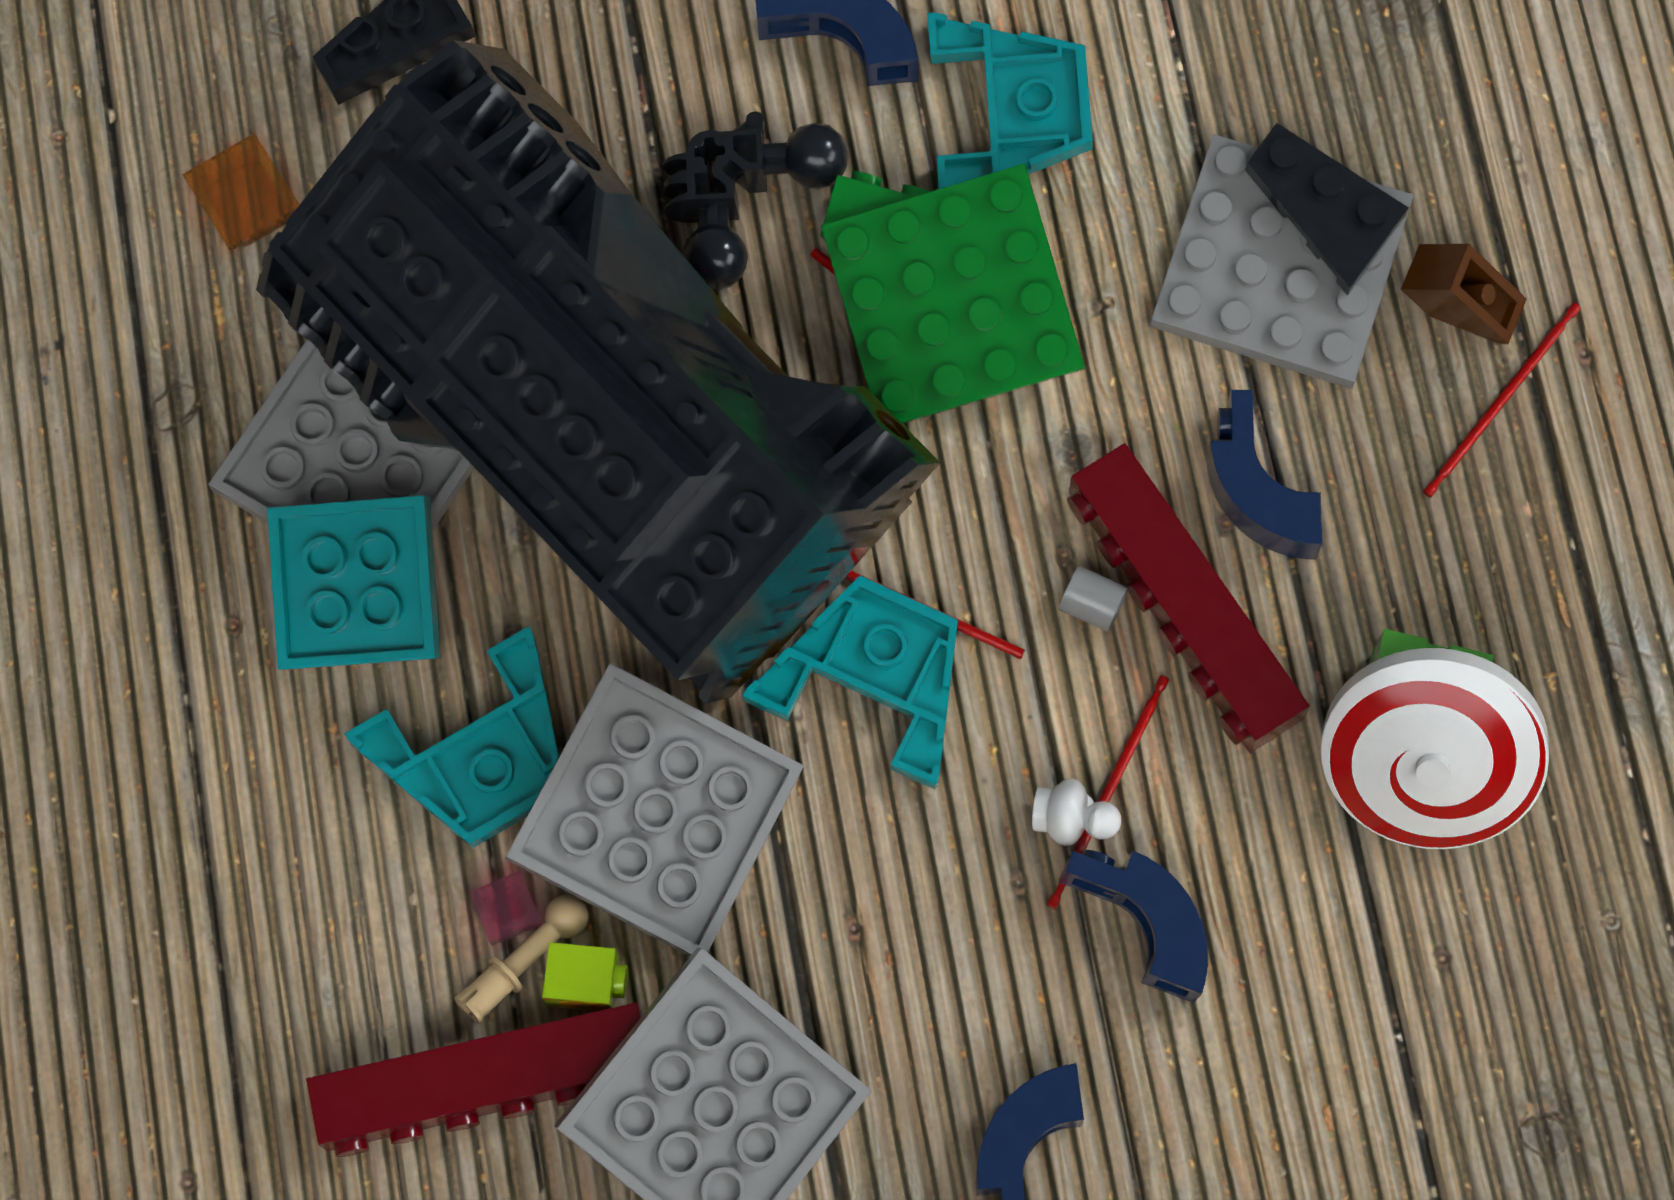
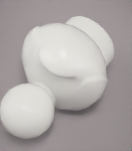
(1069, 810)

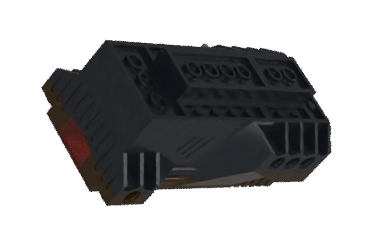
(536, 318)

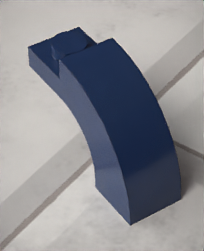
(866, 26)
(1253, 501)
(1160, 907)
(1024, 1119)

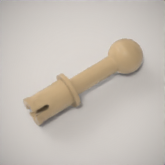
(564, 918)

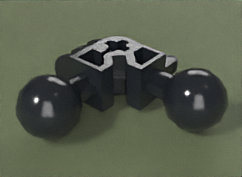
(716, 252)

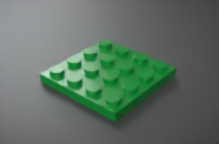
(953, 295)

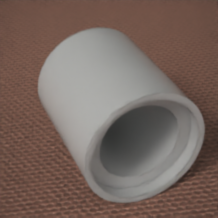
(1093, 598)

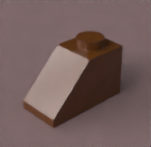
(1463, 291)

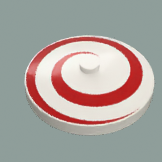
(1435, 748)

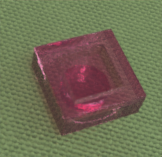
(505, 908)

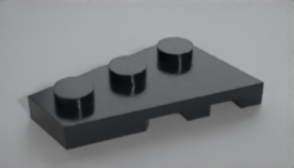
(389, 43)
(1327, 202)

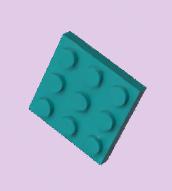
(353, 582)

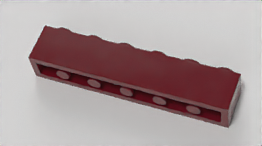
(1187, 599)
(464, 1081)

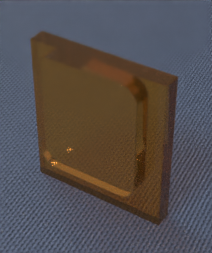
(242, 193)

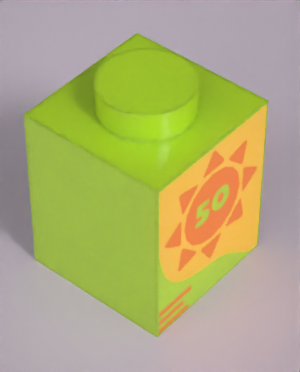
(583, 977)

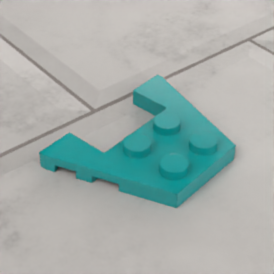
(1033, 97)
(884, 651)
(489, 769)

